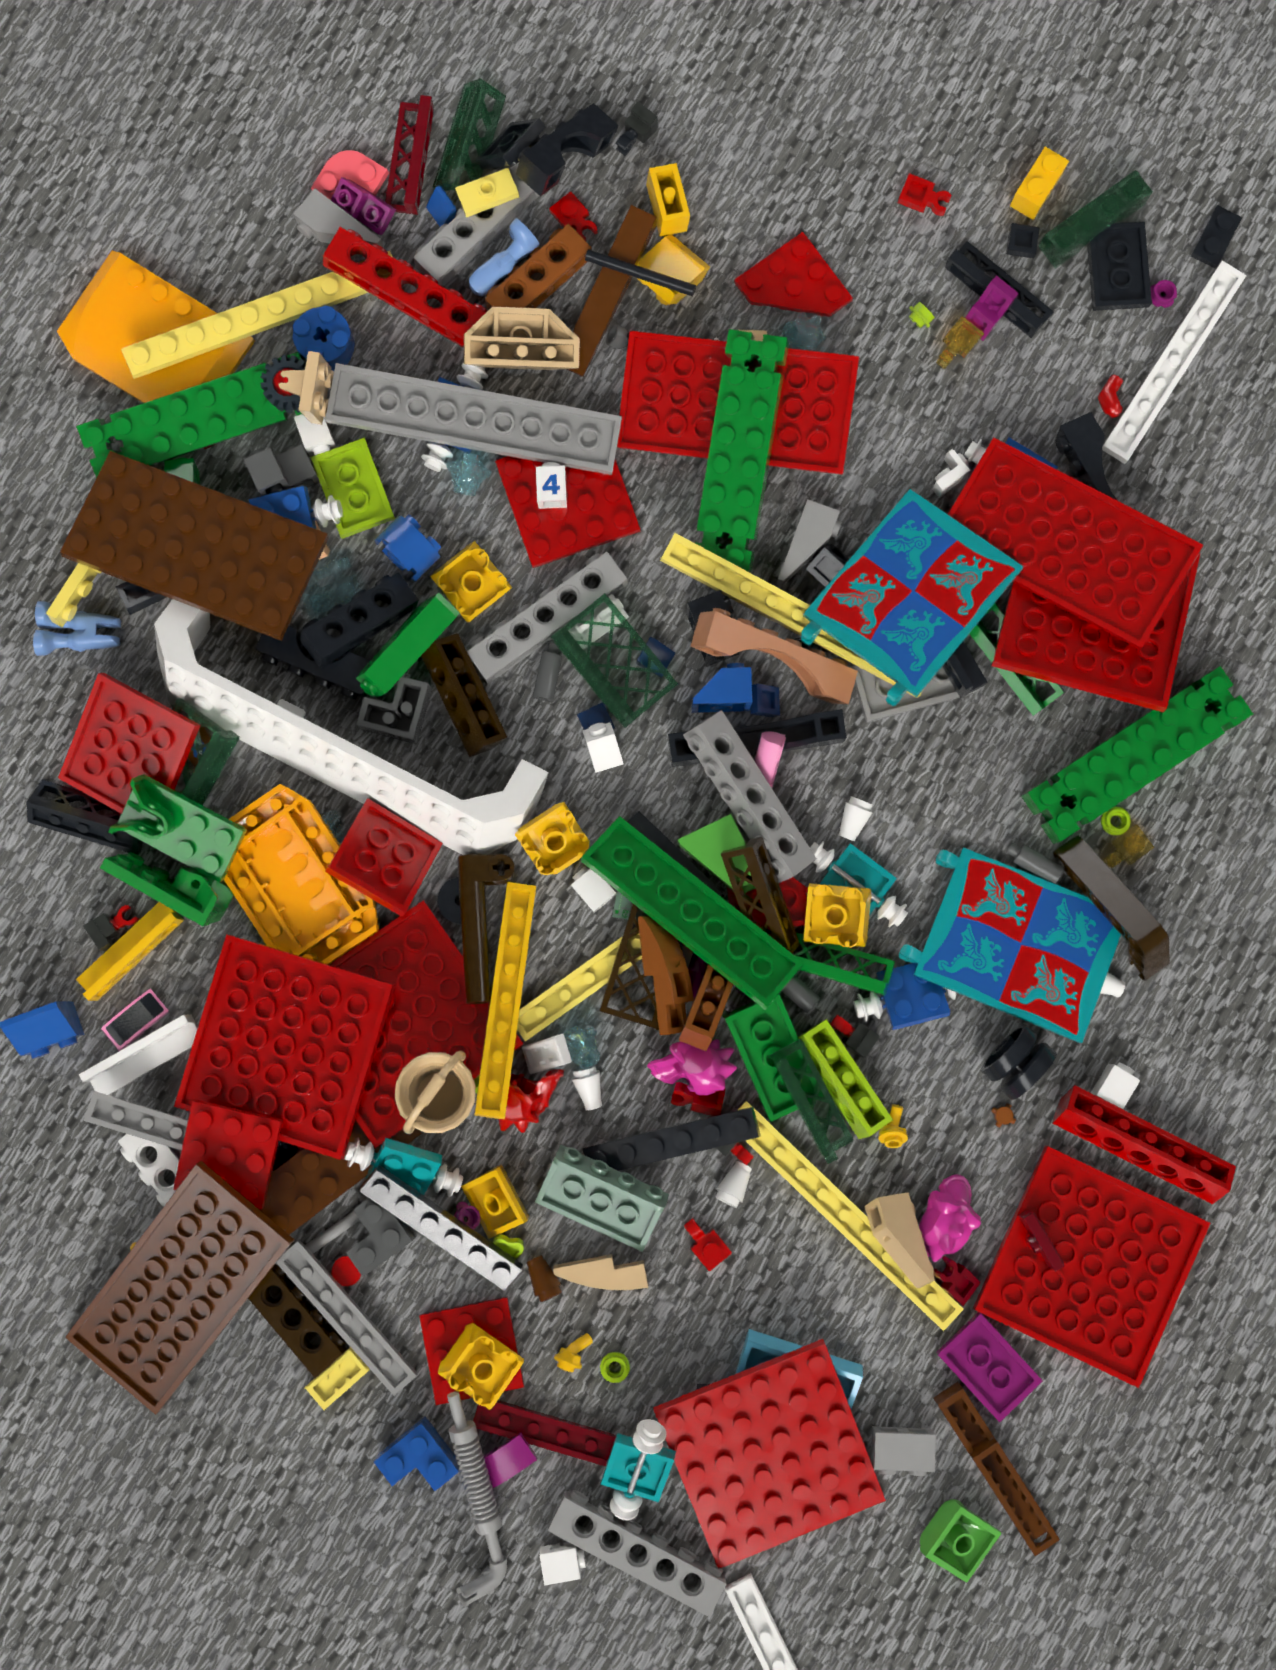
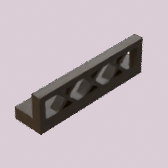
(767, 889)

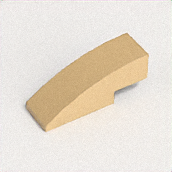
(603, 1274)

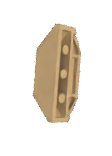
(521, 340)

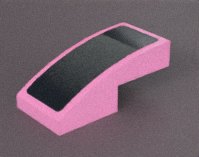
(134, 1019)

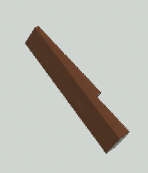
(611, 284)
(996, 1467)

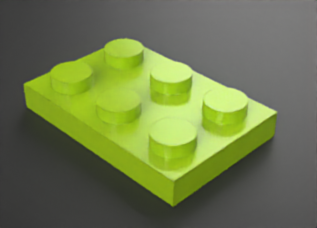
(353, 479)

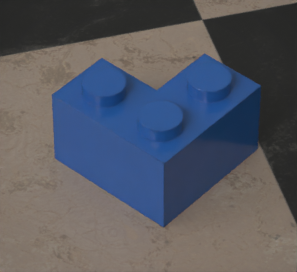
(420, 1449)

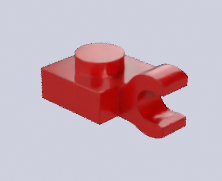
(704, 1104)
(708, 1247)

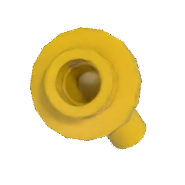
(892, 1134)
(568, 1357)

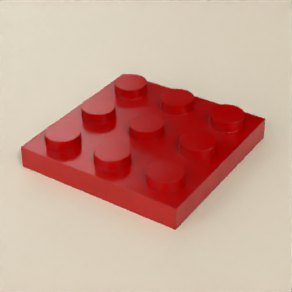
(384, 857)
(234, 1145)
(444, 1328)

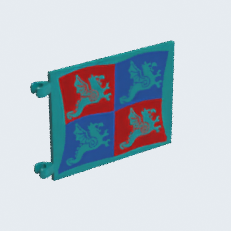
(911, 594)
(1017, 944)

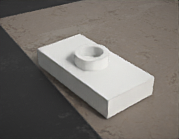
(546, 1054)

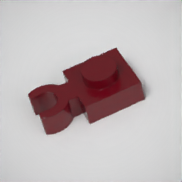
(957, 1281)

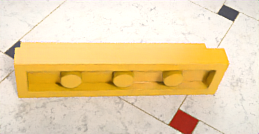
(128, 951)

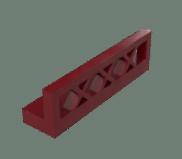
(418, 155)

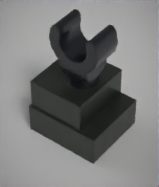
(639, 126)

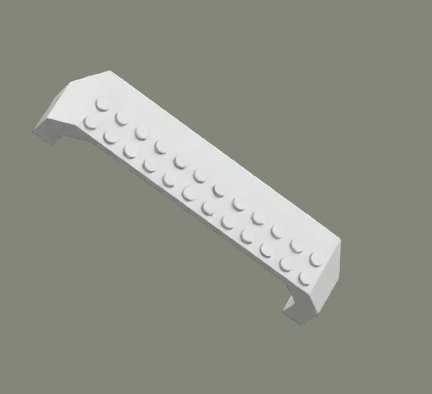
(464, 826)

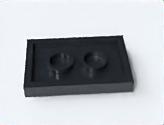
(1119, 267)

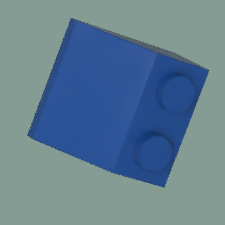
(726, 691)
(43, 1028)

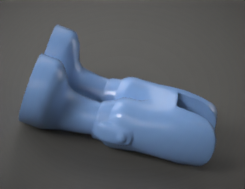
(503, 263)
(81, 639)

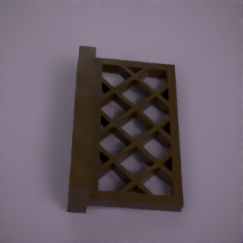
(614, 976)

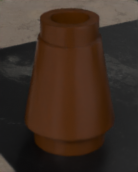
(543, 1280)

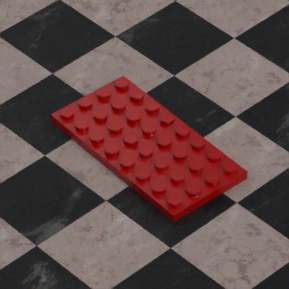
(675, 389)
(1076, 542)

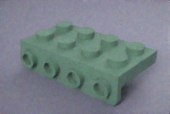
(602, 1197)

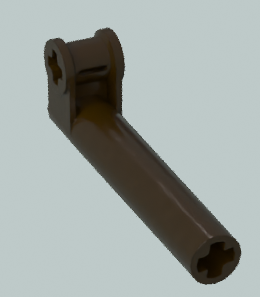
(474, 875)

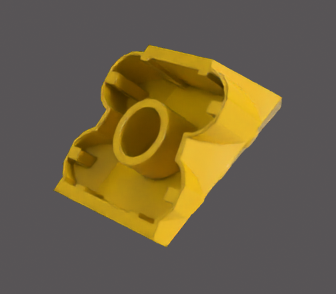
(674, 260)
(471, 581)
(553, 839)
(837, 915)
(480, 1366)

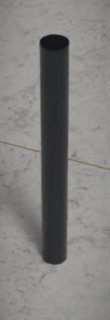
(640, 273)

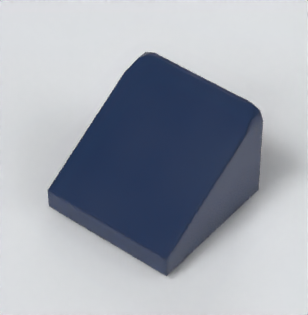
(662, 652)

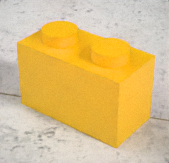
(1039, 183)
(668, 199)

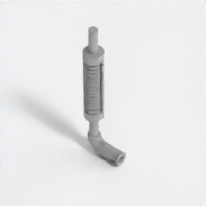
(480, 1499)

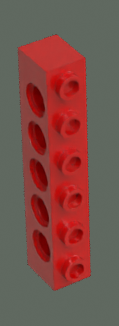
(389, 289)
(1144, 1145)

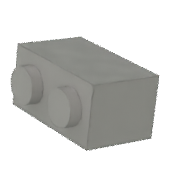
(903, 1450)

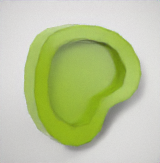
(512, 1246)

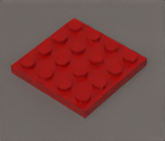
(594, 514)
(124, 738)

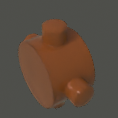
(1003, 1115)

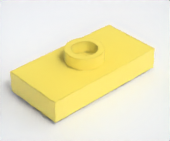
(487, 192)
(337, 1378)

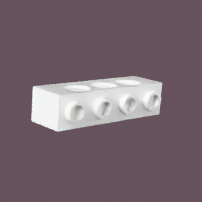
(152, 1172)

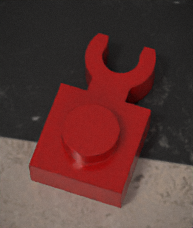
(919, 193)
(572, 211)

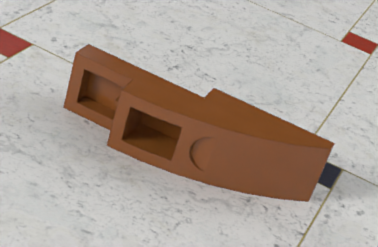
(667, 965)

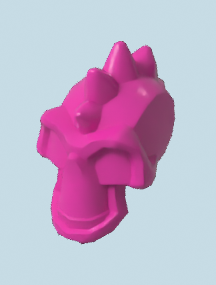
(702, 1069)
(948, 1218)

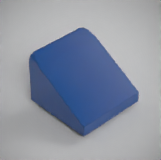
(441, 207)

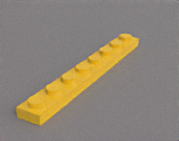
(505, 1001)

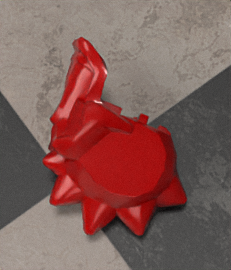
(528, 1099)

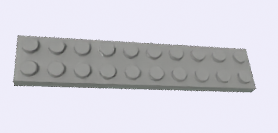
(473, 419)

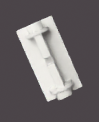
(601, 614)

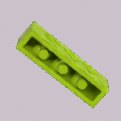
(845, 1081)

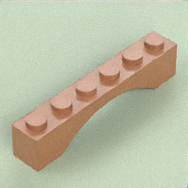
(822, 677)

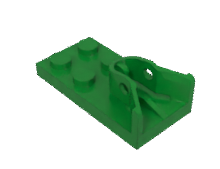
(180, 827)
(186, 894)
(759, 1035)

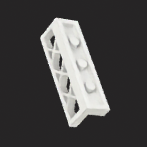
(142, 1056)

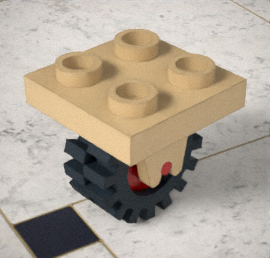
(299, 385)

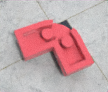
(353, 167)

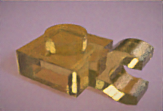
(960, 341)
(1129, 847)

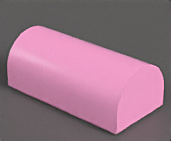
(769, 754)

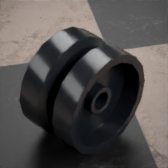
(1018, 1062)

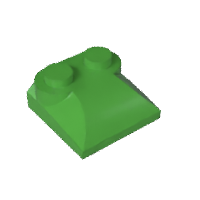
(957, 1539)

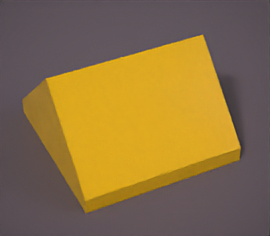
(496, 1201)

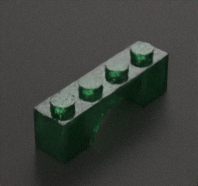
(1081, 227)

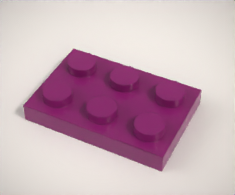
(989, 1366)

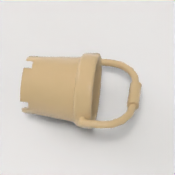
(435, 1092)

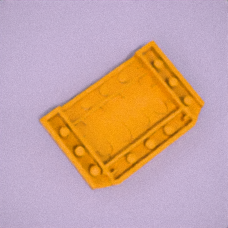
(132, 305)
(284, 880)

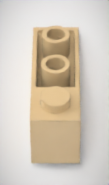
(898, 1232)

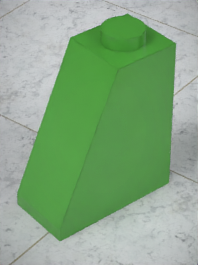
(709, 842)

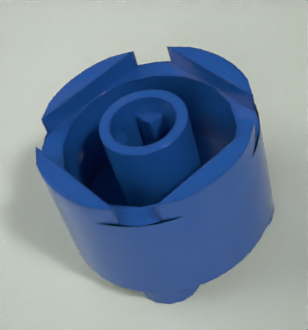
(320, 324)
(408, 546)

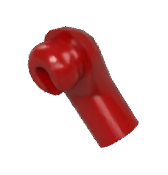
(1108, 398)

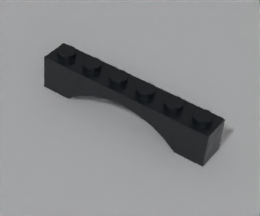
(1082, 445)
(800, 733)

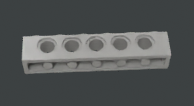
(482, 231)
(493, 666)
(749, 794)
(699, 1596)

